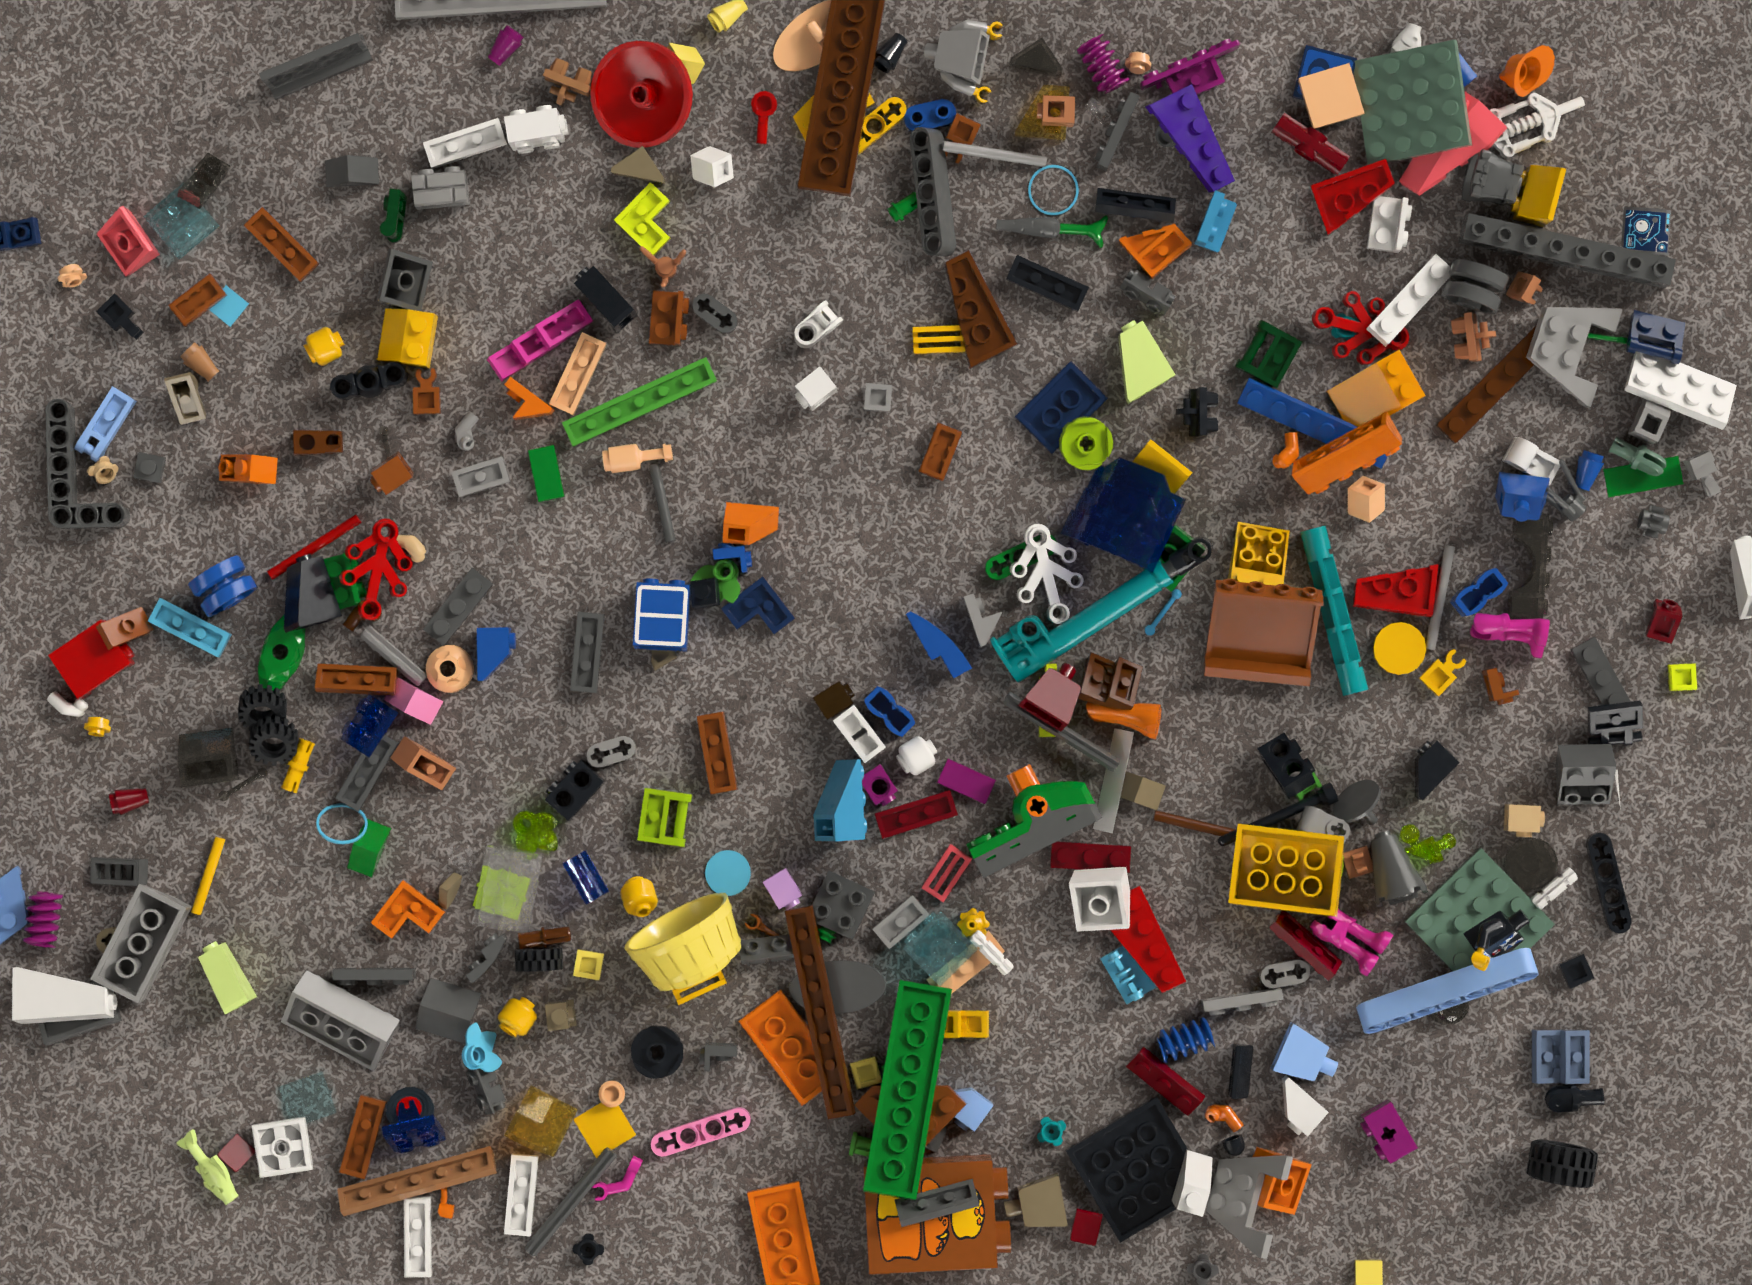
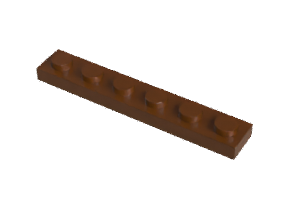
(1488, 391)

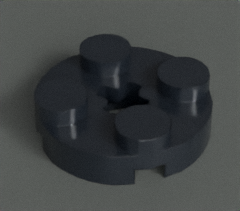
(659, 1067)

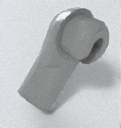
(463, 431)

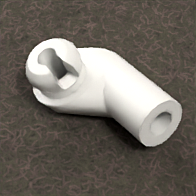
(66, 708)

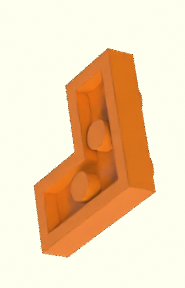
(404, 904)

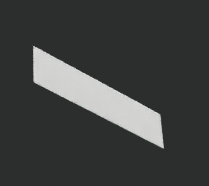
(1113, 781)

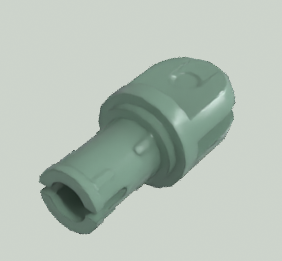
(1639, 457)

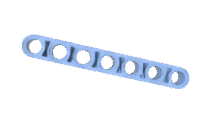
(1446, 991)

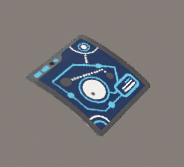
(1646, 230)

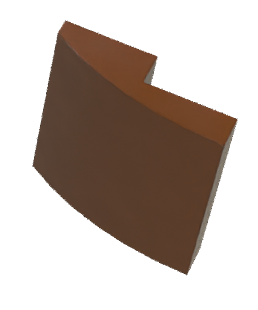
(1110, 682)

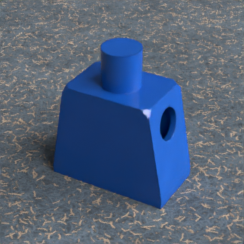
(1521, 495)

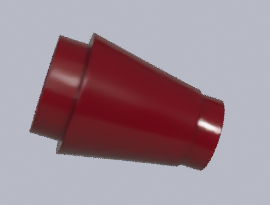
(127, 800)

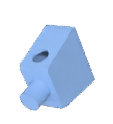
(1302, 1055)

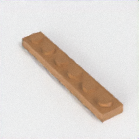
(416, 1181)

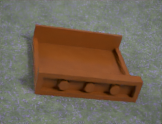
(1262, 632)

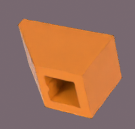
(248, 468)
(748, 522)

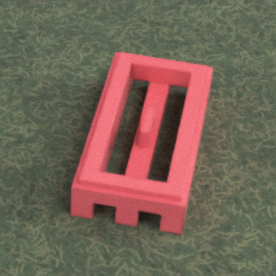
(934, 892)

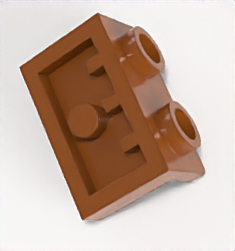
(667, 318)

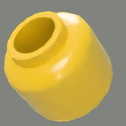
(324, 346)
(639, 896)
(517, 1017)

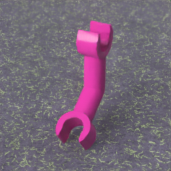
(623, 1185)

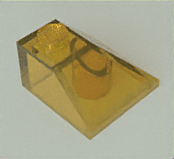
(541, 1122)

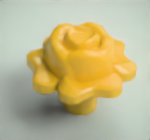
(972, 922)

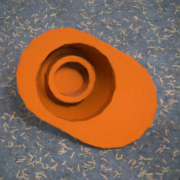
(1528, 70)

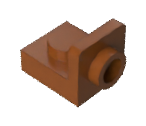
(1494, 683)

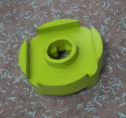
(1097, 452)

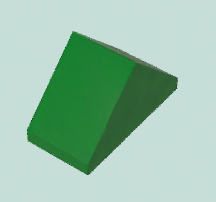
(368, 849)

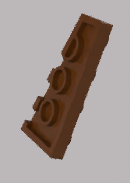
(978, 315)

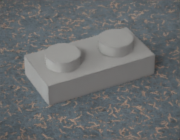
(480, 476)
(900, 921)

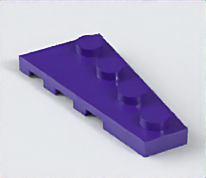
(1189, 128)

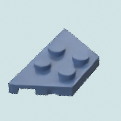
(12, 905)

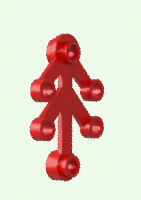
(1358, 327)
(377, 564)

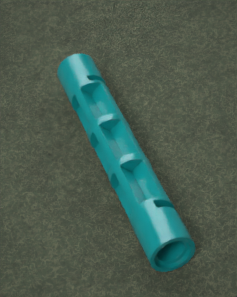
(1334, 611)

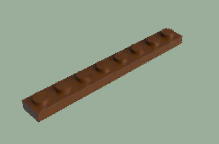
(820, 1012)

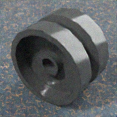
(1475, 286)

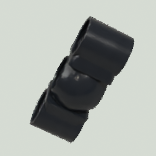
(356, 381)

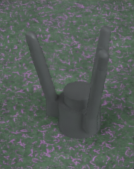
(1569, 505)

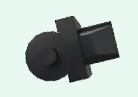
(1195, 412)

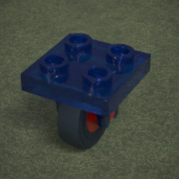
(411, 1121)

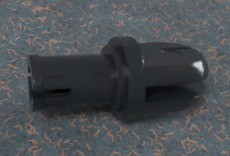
(1570, 1098)

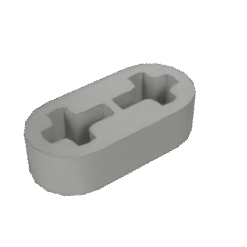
(613, 757)
(1284, 980)

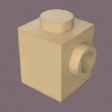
(1523, 819)

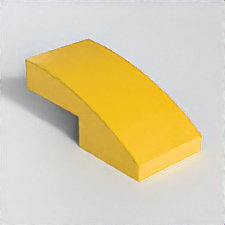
(967, 1024)

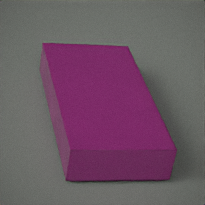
(966, 781)

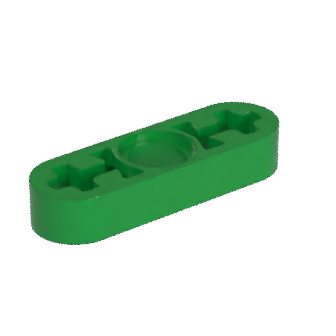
(1000, 559)

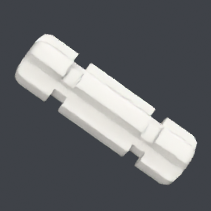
(1554, 888)
(991, 952)

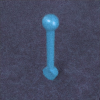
(1150, 629)

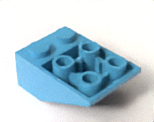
(841, 805)

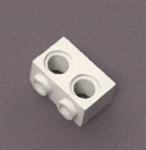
(815, 389)
(859, 734)

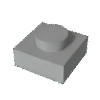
(878, 397)

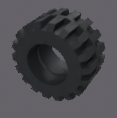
(1562, 1163)

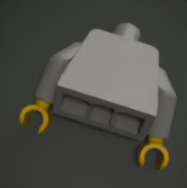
(962, 55)

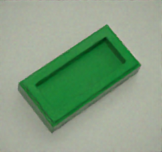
(546, 473)

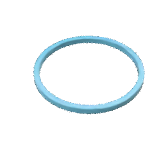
(1053, 166)
(338, 841)

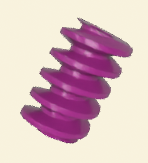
(1102, 64)
(42, 919)

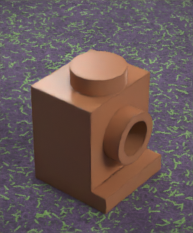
(1064, 104)

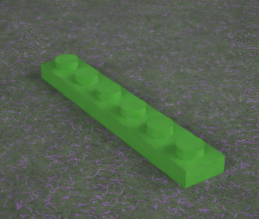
(639, 402)

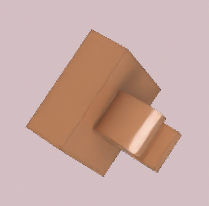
(1524, 287)
(1357, 862)

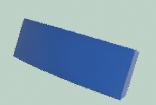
(939, 644)

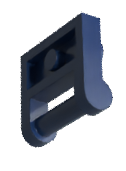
(1656, 331)

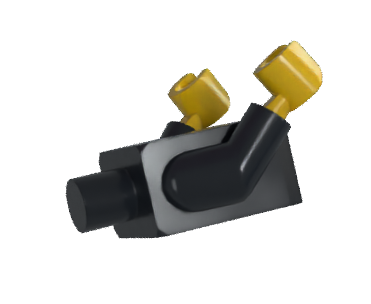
(1495, 937)

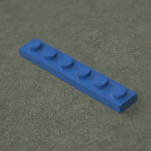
(1295, 414)

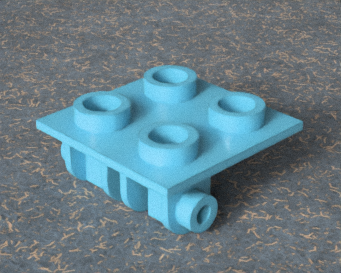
(1127, 975)

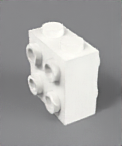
(535, 129)

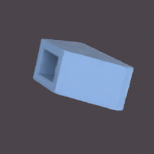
(974, 1111)

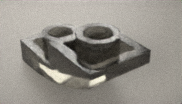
(204, 181)

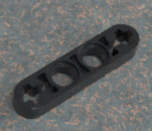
(1612, 881)

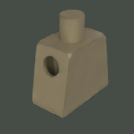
(1039, 1203)

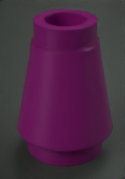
(505, 45)

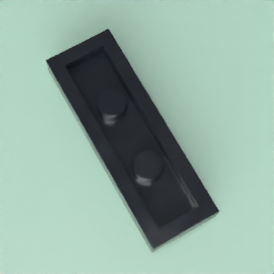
(1135, 205)
(1047, 283)

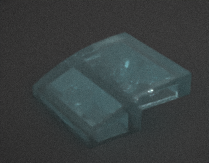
(180, 223)

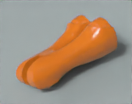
(1142, 717)

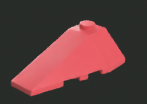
(1431, 169)

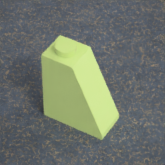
(1141, 361)
(226, 977)

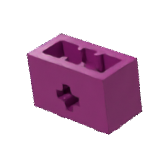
(1400, 1141)

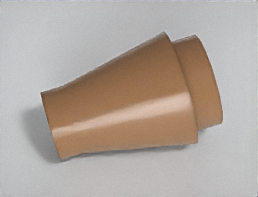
(199, 361)

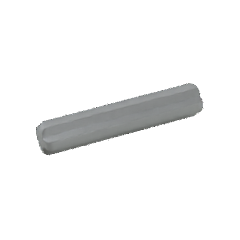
(393, 655)

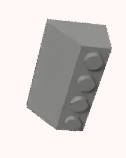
(141, 943)
(339, 1020)

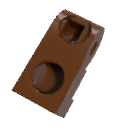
(317, 442)

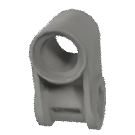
(1318, 821)

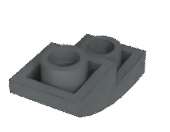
(491, 952)

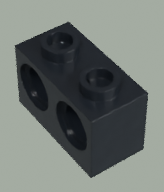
(1284, 766)
(579, 794)

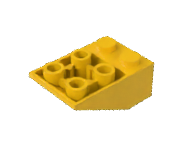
(1259, 554)

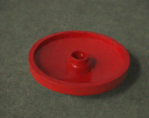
(641, 94)

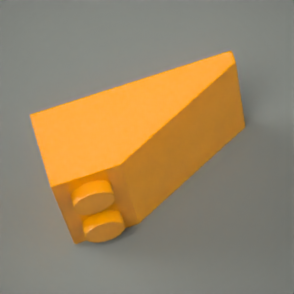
(1377, 389)

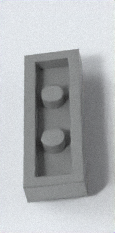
(1242, 1001)

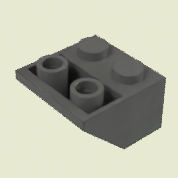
(1584, 774)

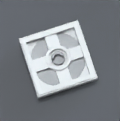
(282, 1147)

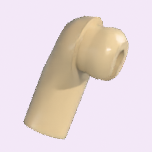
(413, 547)

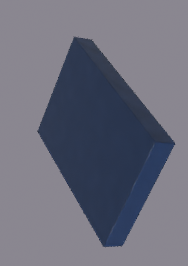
(1058, 403)

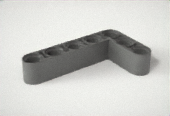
(69, 477)

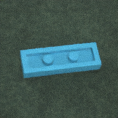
(189, 627)

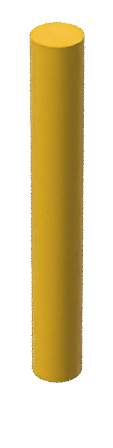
(208, 875)

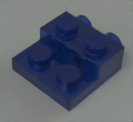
(368, 725)

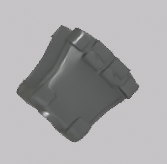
(1491, 179)

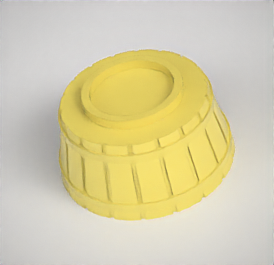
(687, 943)

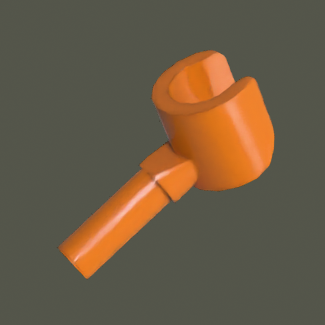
(445, 1210)

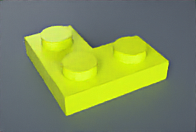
(639, 216)

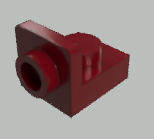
(1664, 620)

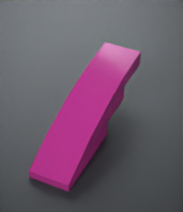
(540, 340)

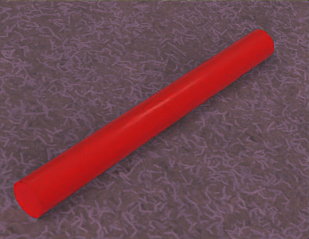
(316, 545)

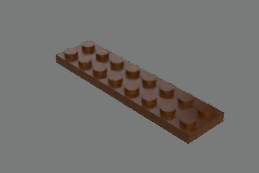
(841, 96)

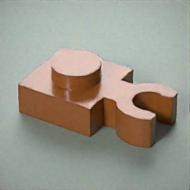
(962, 131)
(426, 397)

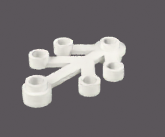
(1045, 569)

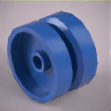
(222, 584)

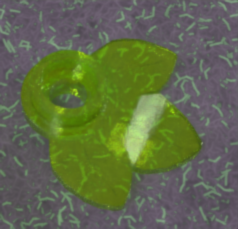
(538, 834)

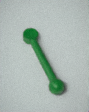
(1622, 340)

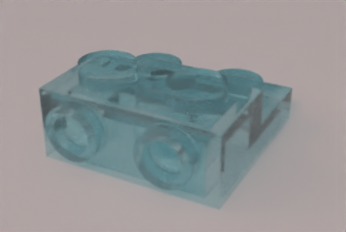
(939, 947)

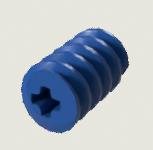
(1185, 1039)

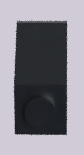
(1431, 767)

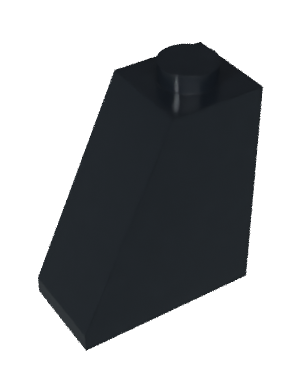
(605, 298)
(309, 595)

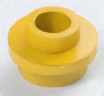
(97, 726)

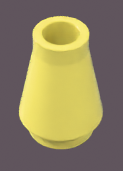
(725, 15)

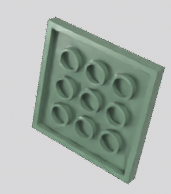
(1413, 102)
(1467, 899)

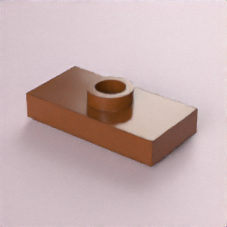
(197, 300)
(940, 452)
(124, 628)

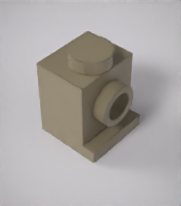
(560, 1015)

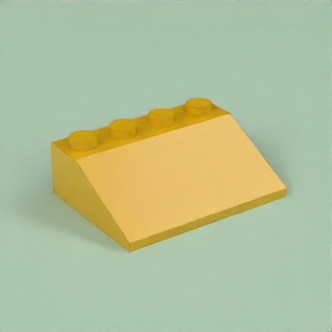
(1287, 870)

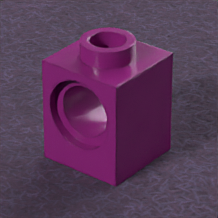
(874, 774)

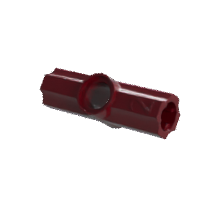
(1310, 144)

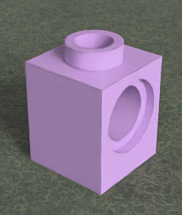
(783, 889)

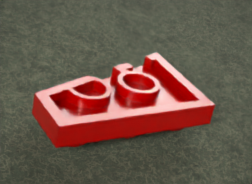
(1350, 192)
(1399, 592)

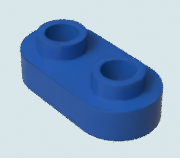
(930, 115)

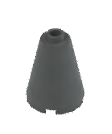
(1393, 871)

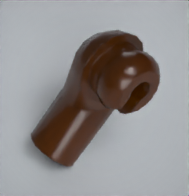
(354, 618)

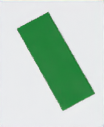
(1625, 480)

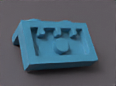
(1215, 222)

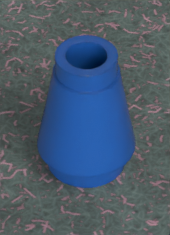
(1588, 469)

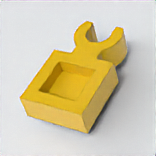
(1439, 675)

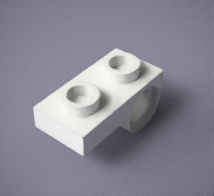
(1530, 459)

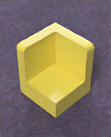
(690, 59)

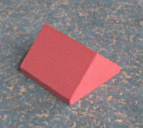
(127, 241)

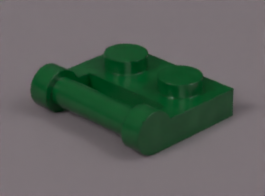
(395, 206)
(1276, 359)

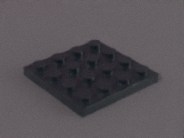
(1132, 1167)

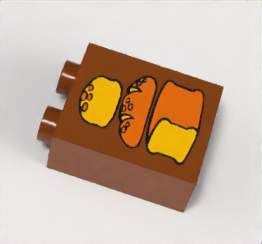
(946, 1242)

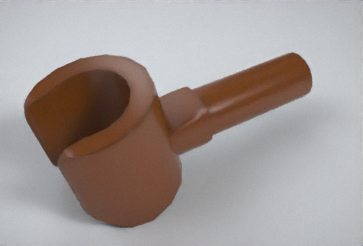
(761, 927)

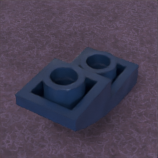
(19, 234)

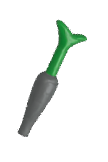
(1051, 228)

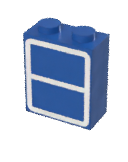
(661, 615)

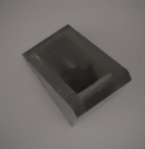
(1037, 59)

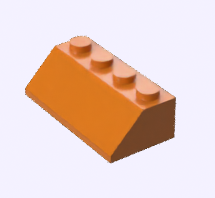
(1346, 454)

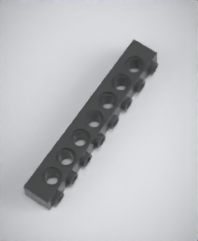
(1567, 251)

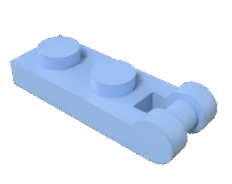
(105, 423)

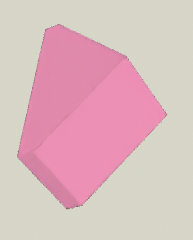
(415, 701)

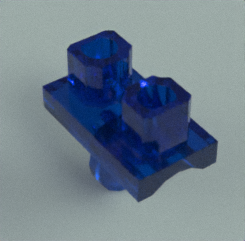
(585, 877)

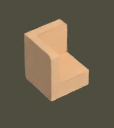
(1366, 499)

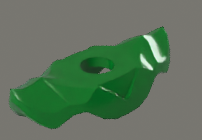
(276, 671)

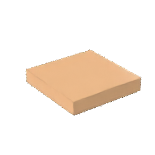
(1331, 96)

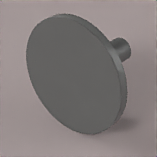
(1358, 802)

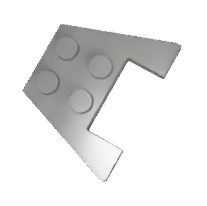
(1560, 342)
(1237, 1193)

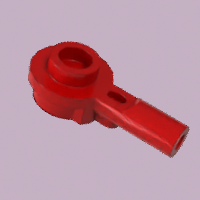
(763, 105)

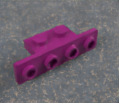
(1200, 71)

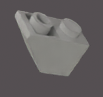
(1649, 422)

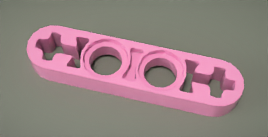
(699, 1128)

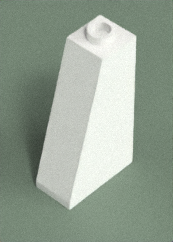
(52, 998)

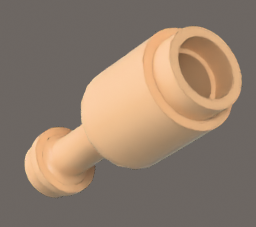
(629, 457)

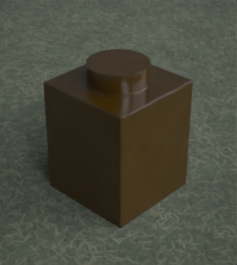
(834, 699)

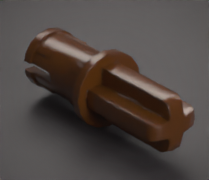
(544, 937)

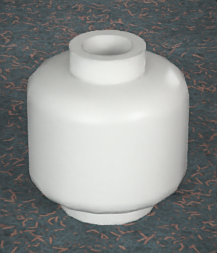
(916, 755)

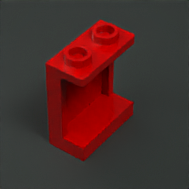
(88, 663)

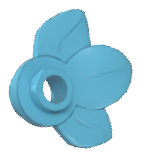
(479, 1050)

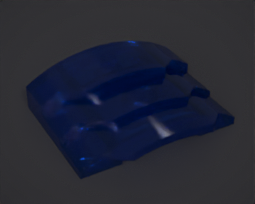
(1125, 513)

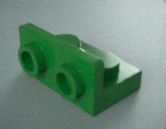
(346, 595)

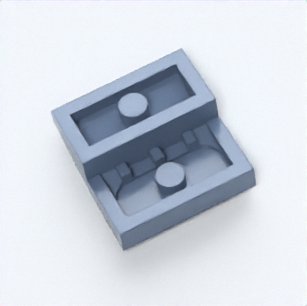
(1561, 1056)

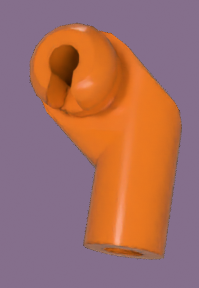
(1289, 453)
(1223, 1113)

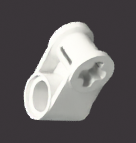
(817, 324)

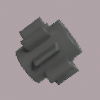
(1653, 521)

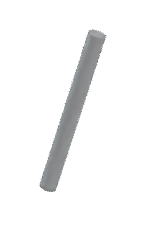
(992, 153)
(1440, 595)

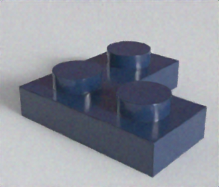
(759, 600)

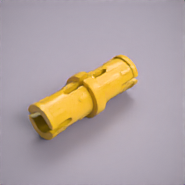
(298, 765)

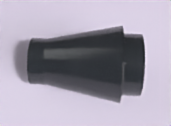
(889, 53)

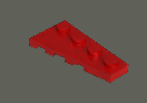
(1148, 944)

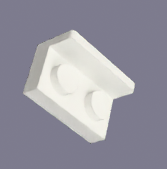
(1388, 224)

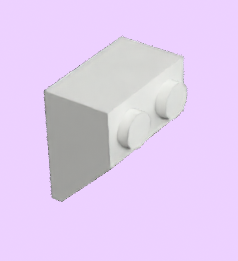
(1100, 899)

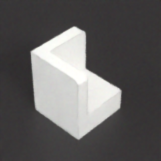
(712, 166)

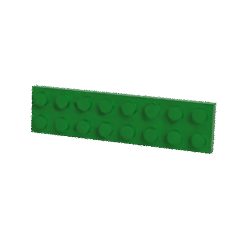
(907, 1090)

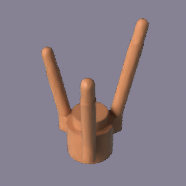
(665, 266)

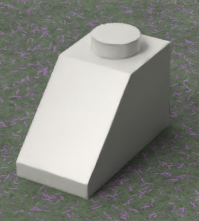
(1300, 1108)

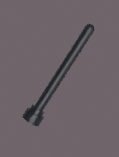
(1325, 795)

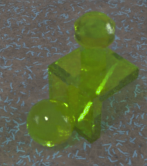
(1426, 847)

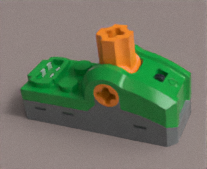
(1064, 810)

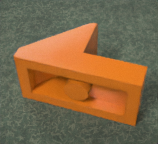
(532, 406)

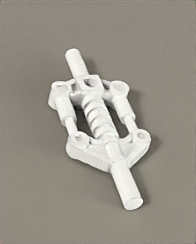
(1547, 114)

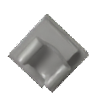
(1701, 467)

